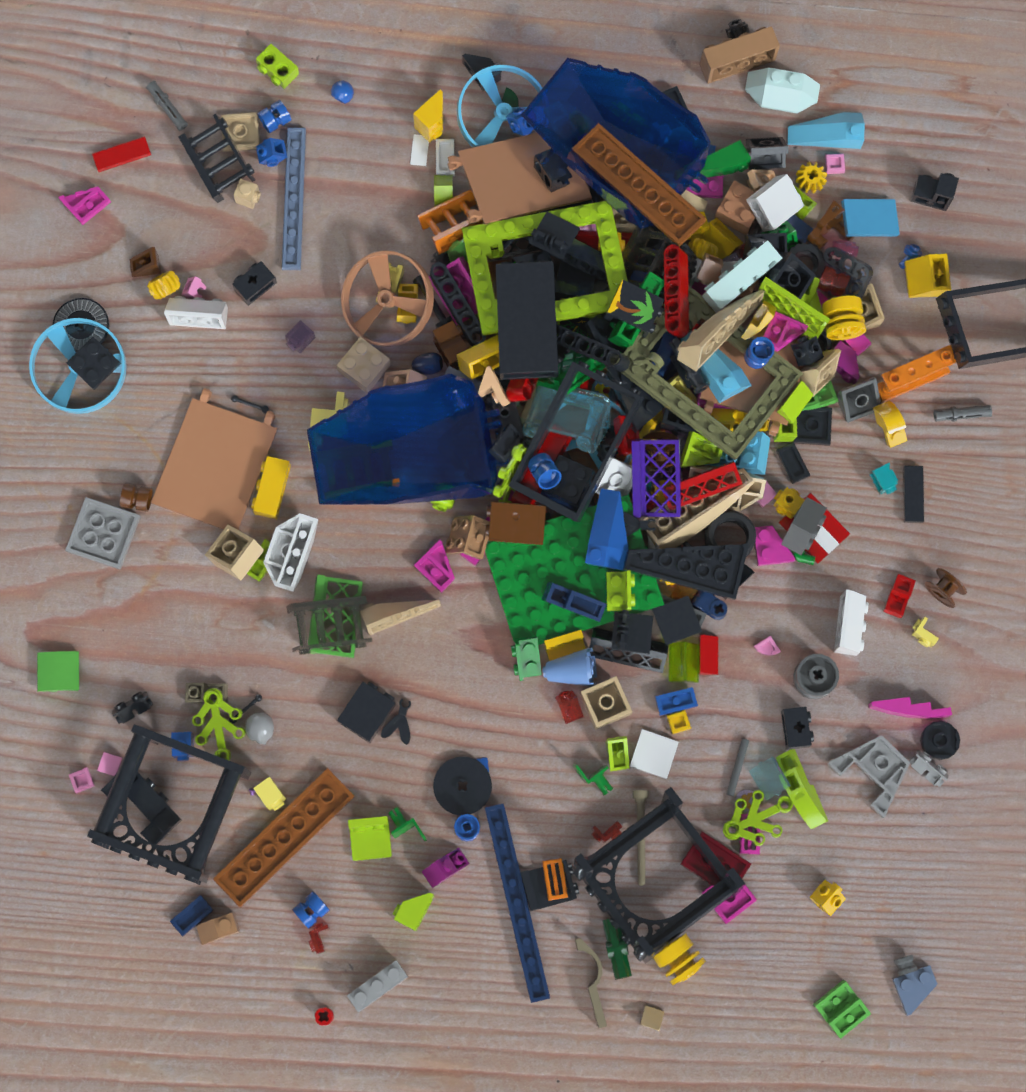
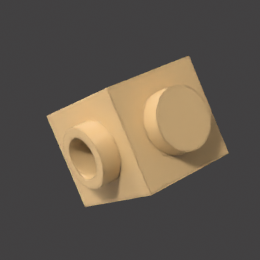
(247, 193)

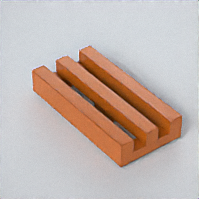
(552, 862)

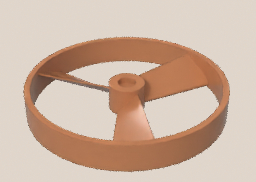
(386, 298)

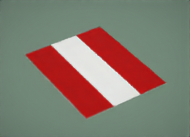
(828, 537)

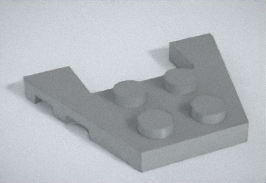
(881, 763)

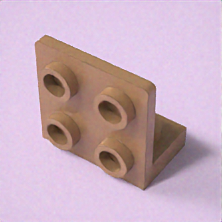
(467, 536)

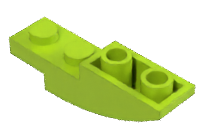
(801, 792)

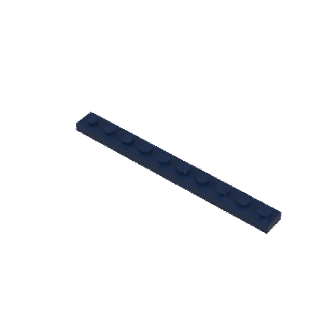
(517, 903)

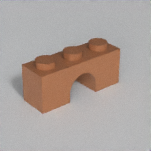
(711, 270)

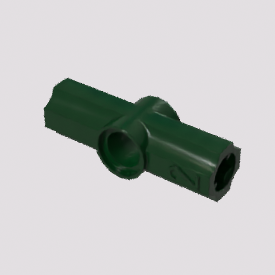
(617, 951)

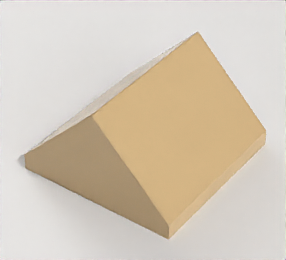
(871, 308)
(821, 371)

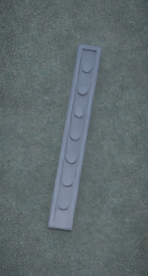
(294, 198)

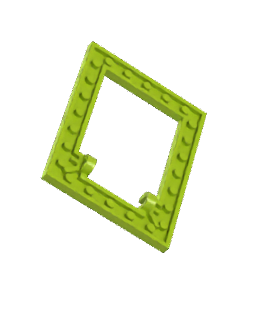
(482, 238)

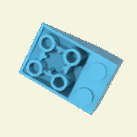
(753, 457)

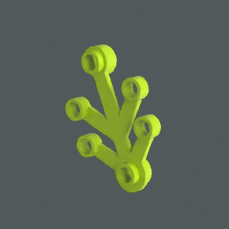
(507, 473)
(217, 721)
(755, 819)

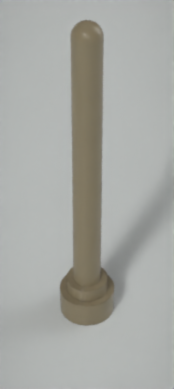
(640, 798)

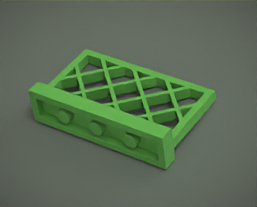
(320, 594)

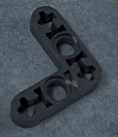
(854, 271)

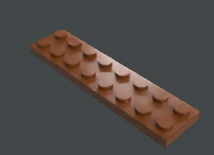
(639, 185)
(283, 838)

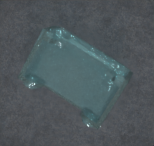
(581, 416)

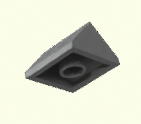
(859, 399)

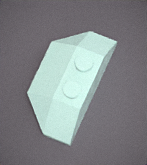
(782, 89)

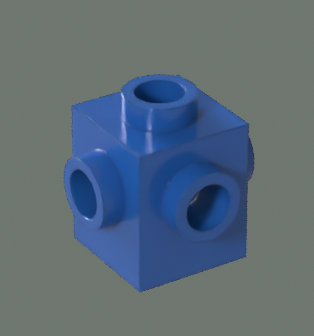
(518, 123)
(271, 152)

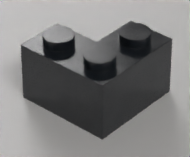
(935, 192)

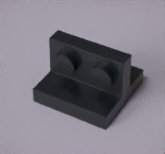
(767, 152)

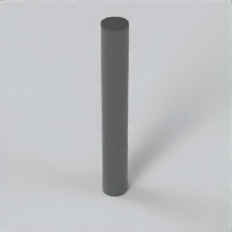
(737, 767)

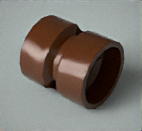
(136, 497)

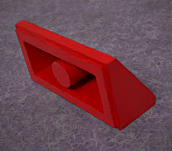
(626, 445)
(708, 655)

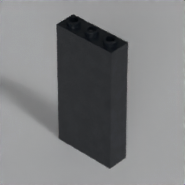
(526, 320)

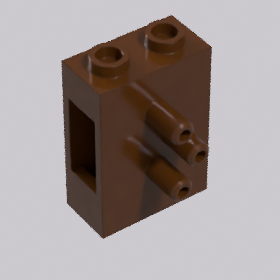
(516, 522)

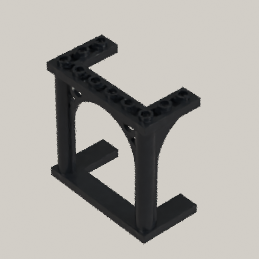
(195, 863)
(588, 867)

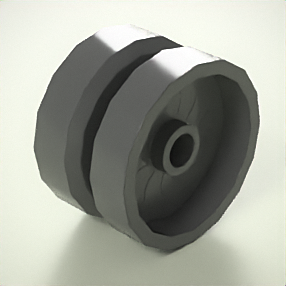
(804, 676)

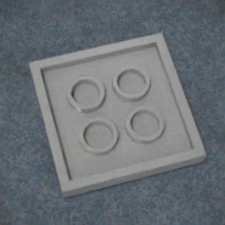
(103, 533)

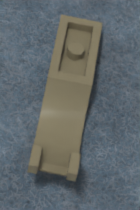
(593, 992)

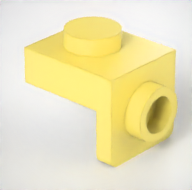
(924, 636)

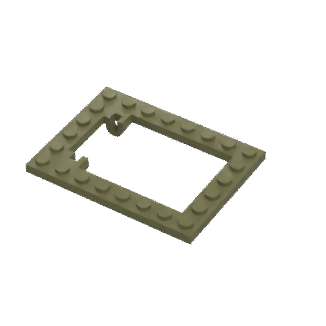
(644, 375)

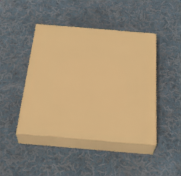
(243, 130)

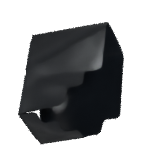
(552, 170)

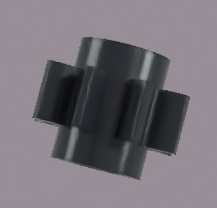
(736, 28)

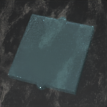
(769, 778)

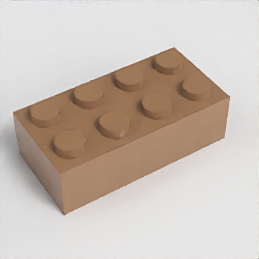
(739, 54)

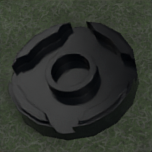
(940, 740)

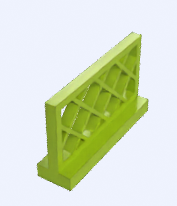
(792, 307)

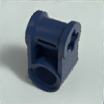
(706, 602)

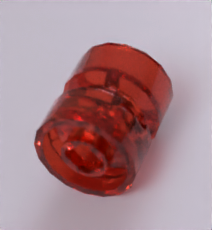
(833, 282)

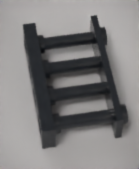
(208, 173)

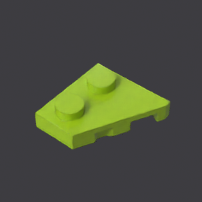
(699, 451)

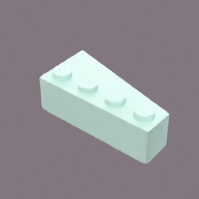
(741, 277)

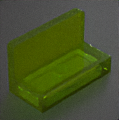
(683, 662)

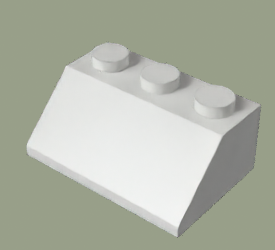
(196, 312)
(850, 623)

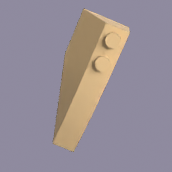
(716, 330)
(695, 516)

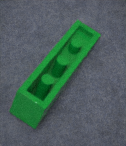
(727, 161)
(624, 333)

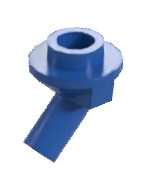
(912, 251)

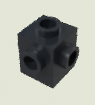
(807, 350)

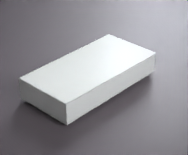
(444, 149)

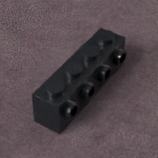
(508, 413)

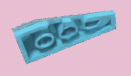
(835, 131)
(723, 375)

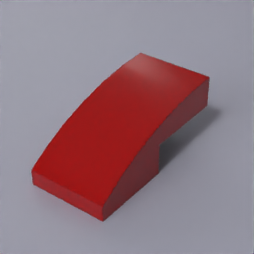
(899, 596)

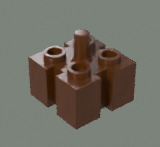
(450, 342)

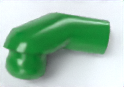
(804, 558)

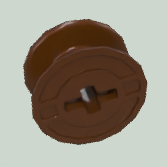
(651, 449)
(945, 587)

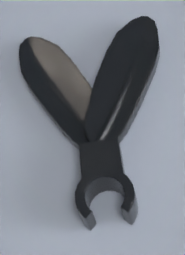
(634, 525)
(401, 722)

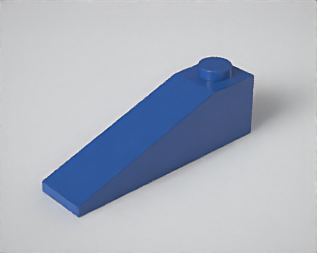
(608, 535)

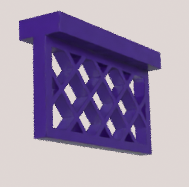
(639, 478)

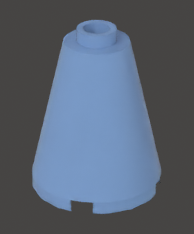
(575, 669)

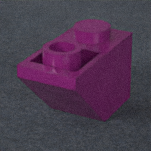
(847, 363)
(445, 867)

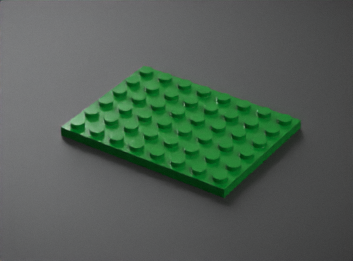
(525, 569)

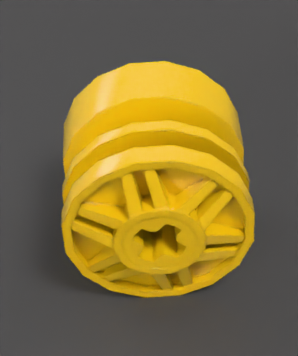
(844, 317)
(679, 959)

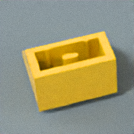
(927, 276)

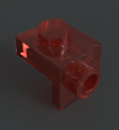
(569, 706)
(611, 833)
(316, 942)

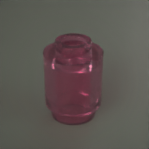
(848, 246)

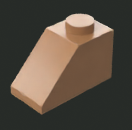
(218, 928)

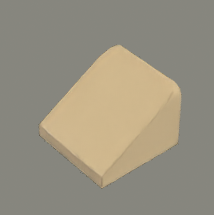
(652, 1018)

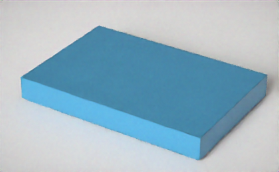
(870, 217)

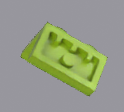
(619, 590)
(370, 838)

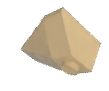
(385, 615)

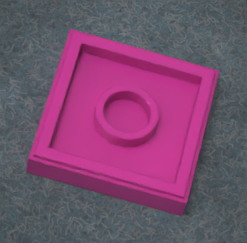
(734, 905)

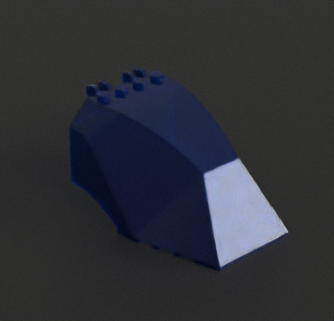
(631, 110)
(419, 431)

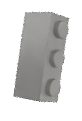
(377, 986)

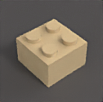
(363, 365)
(234, 552)
(606, 703)

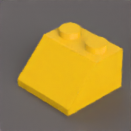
(429, 117)

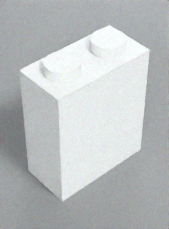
(775, 202)

